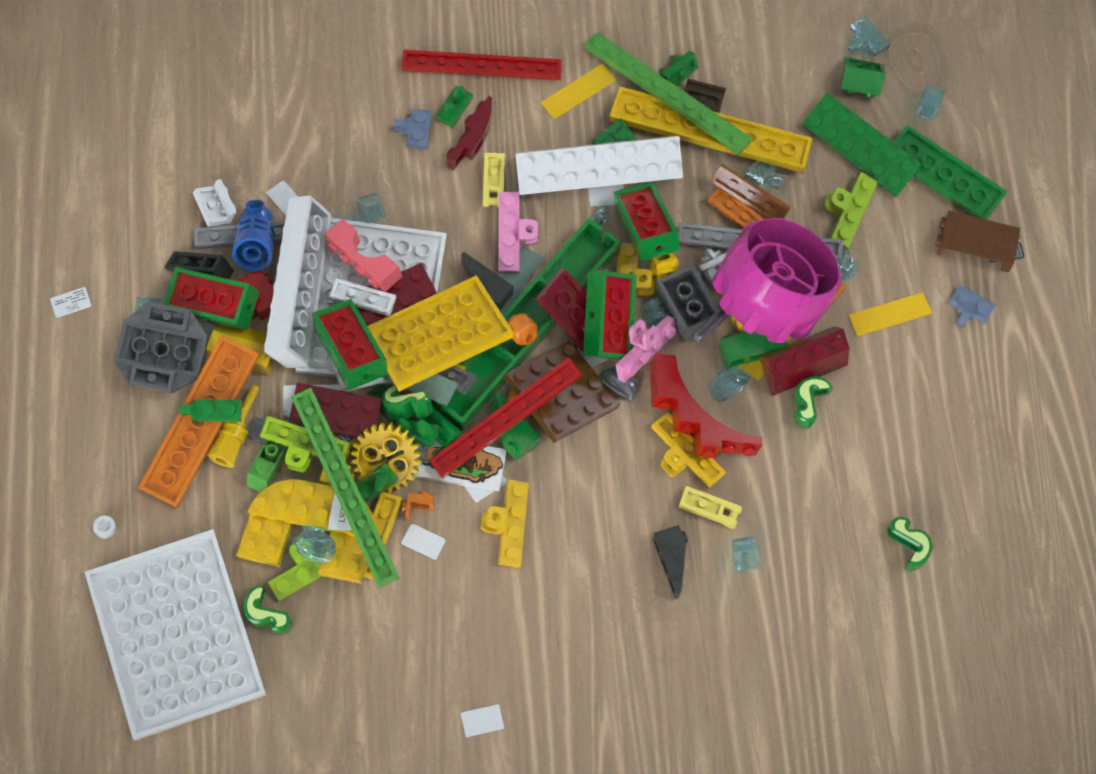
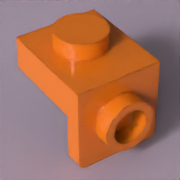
(422, 500)

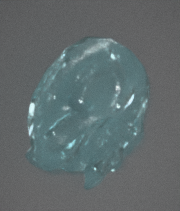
(847, 265)
(729, 383)
(315, 544)

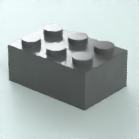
(686, 300)

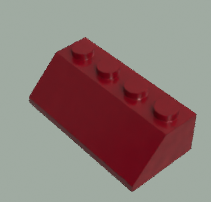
(805, 359)

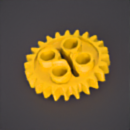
(378, 440)

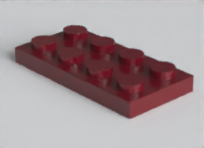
(409, 290)
(566, 305)
(344, 411)

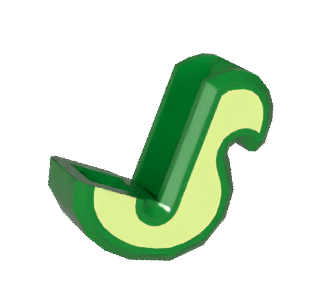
(804, 400)
(406, 405)
(913, 539)
(264, 617)

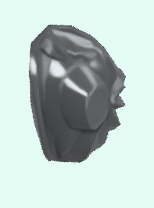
(627, 389)

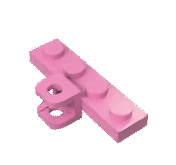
(513, 232)
(646, 345)

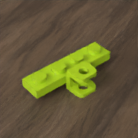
(849, 207)
(298, 442)
(296, 577)

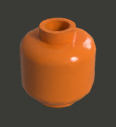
(524, 329)

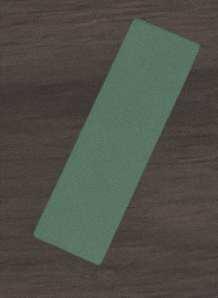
(528, 264)
(438, 387)

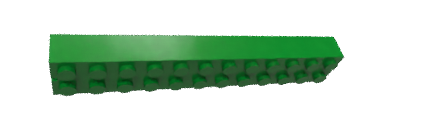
(578, 256)

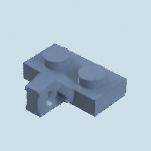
(416, 128)
(971, 306)

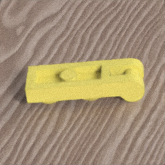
(493, 177)
(710, 507)

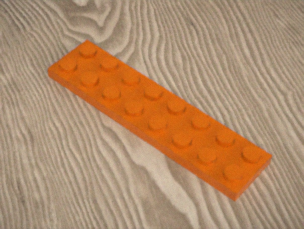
(191, 440)

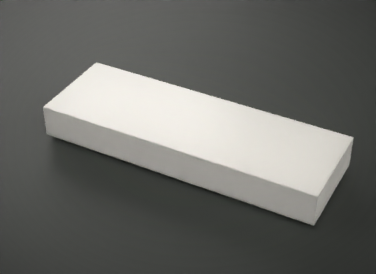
(363, 297)

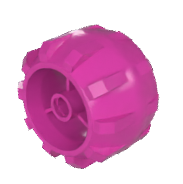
(777, 279)

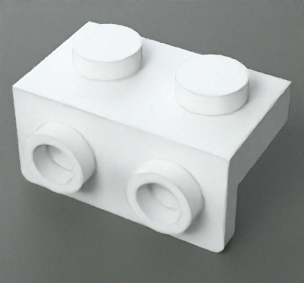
(215, 204)

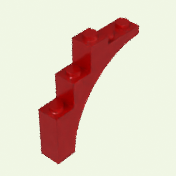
(688, 417)

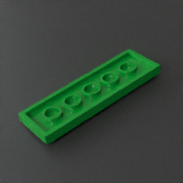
(862, 144)
(951, 176)

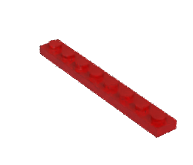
(481, 64)
(505, 418)

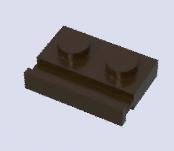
(706, 93)

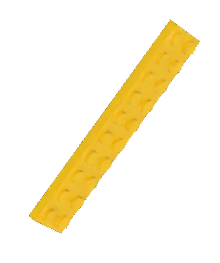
(767, 143)

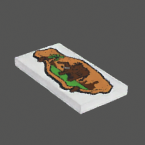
(479, 472)

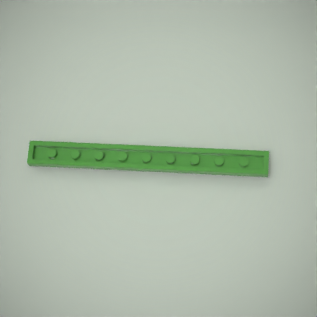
(668, 93)
(345, 488)

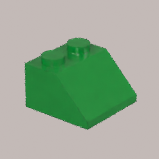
(862, 77)

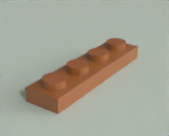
(749, 193)

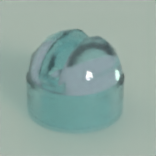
(599, 216)

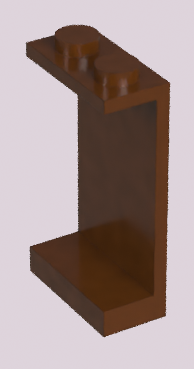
(978, 238)

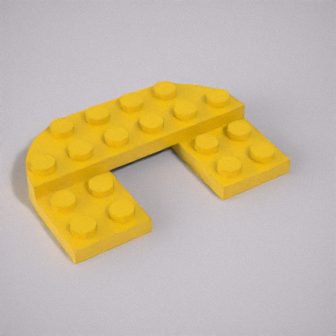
(300, 504)

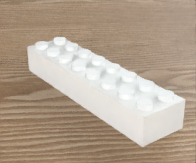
(599, 165)
(297, 282)

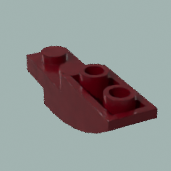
(475, 134)

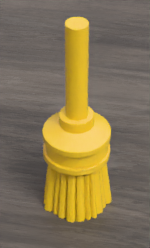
(232, 435)

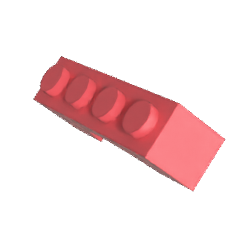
(379, 270)

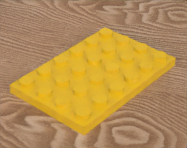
(439, 332)

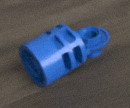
(254, 237)

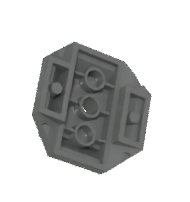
(146, 333)

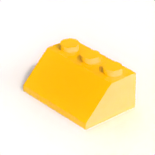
(251, 339)

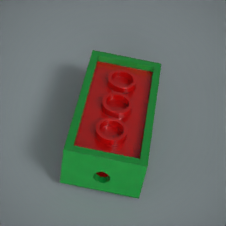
(646, 221)
(212, 298)
(609, 314)
(349, 344)

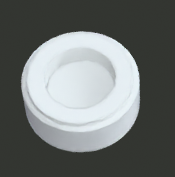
(104, 527)

